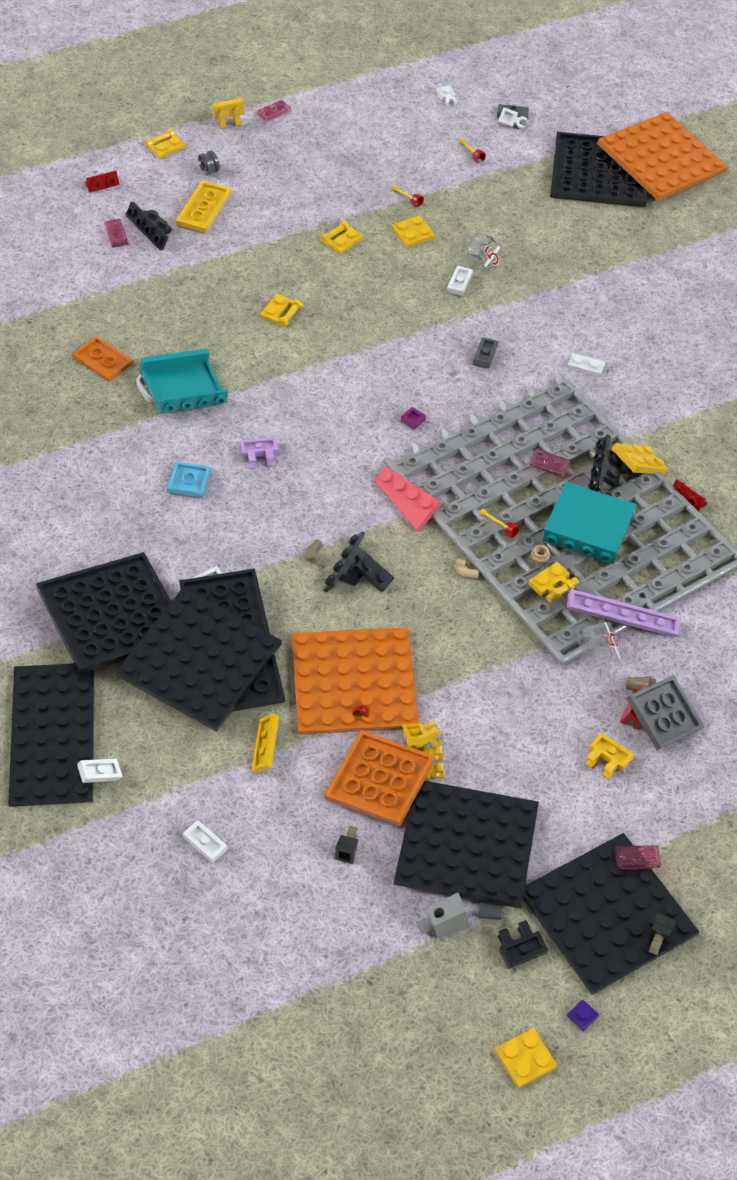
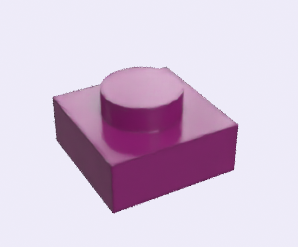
(413, 418)

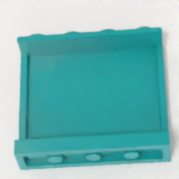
(182, 381)
(589, 522)

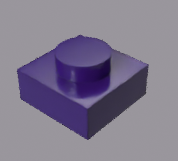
(583, 1015)

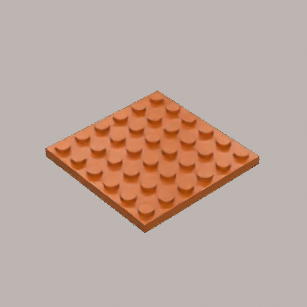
(662, 156)
(349, 670)

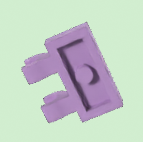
(259, 447)

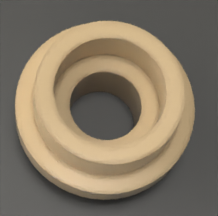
(540, 554)

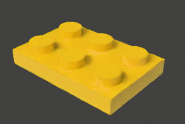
(640, 458)

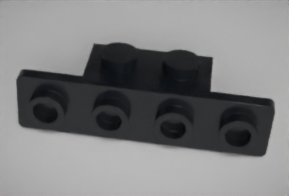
(149, 224)
(605, 466)
(345, 567)

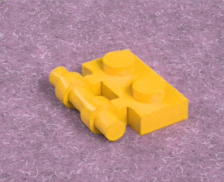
(549, 579)

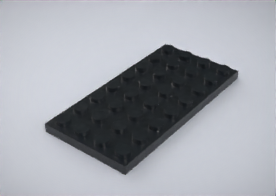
(240, 595)
(51, 735)

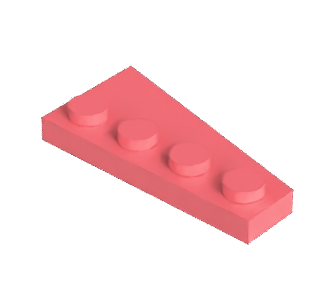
(409, 499)

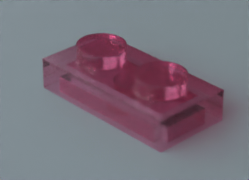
(274, 110)
(116, 233)
(549, 462)
(637, 857)

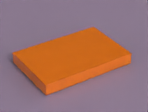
(102, 358)

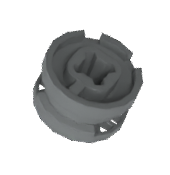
(209, 162)

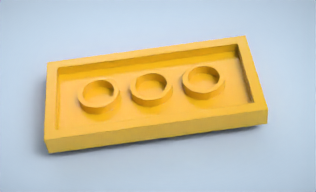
(203, 206)

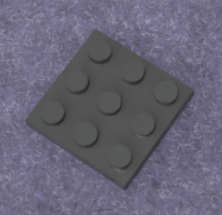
(665, 712)

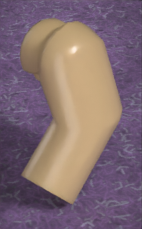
(463, 571)

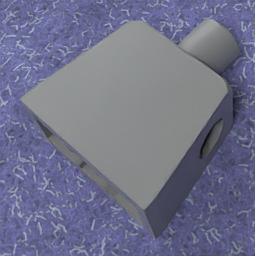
(445, 917)

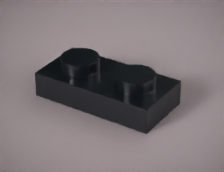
(374, 572)

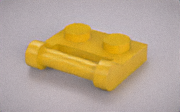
(167, 147)
(343, 241)
(277, 307)

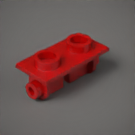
(102, 181)
(693, 498)

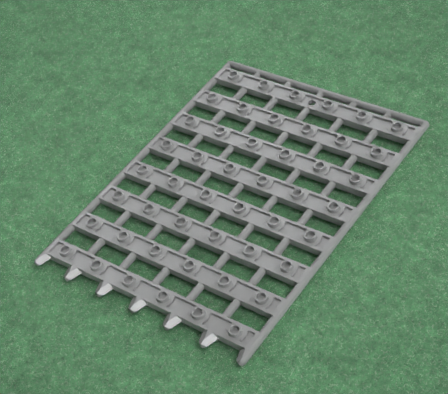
(546, 499)

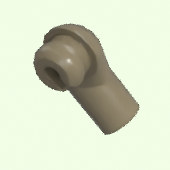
(311, 551)

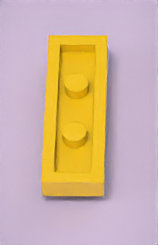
(265, 743)

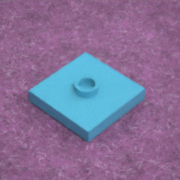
(189, 479)

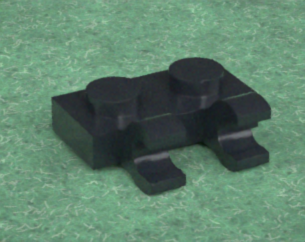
(522, 949)

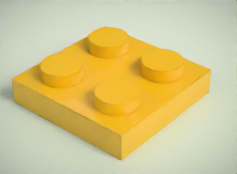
(413, 231)
(526, 1058)

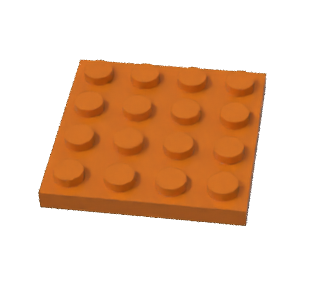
(380, 778)

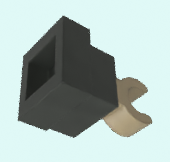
(347, 846)
(661, 931)

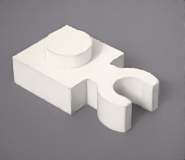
(446, 93)
(509, 118)

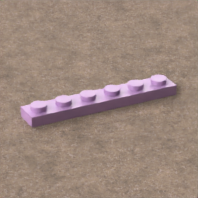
(623, 613)

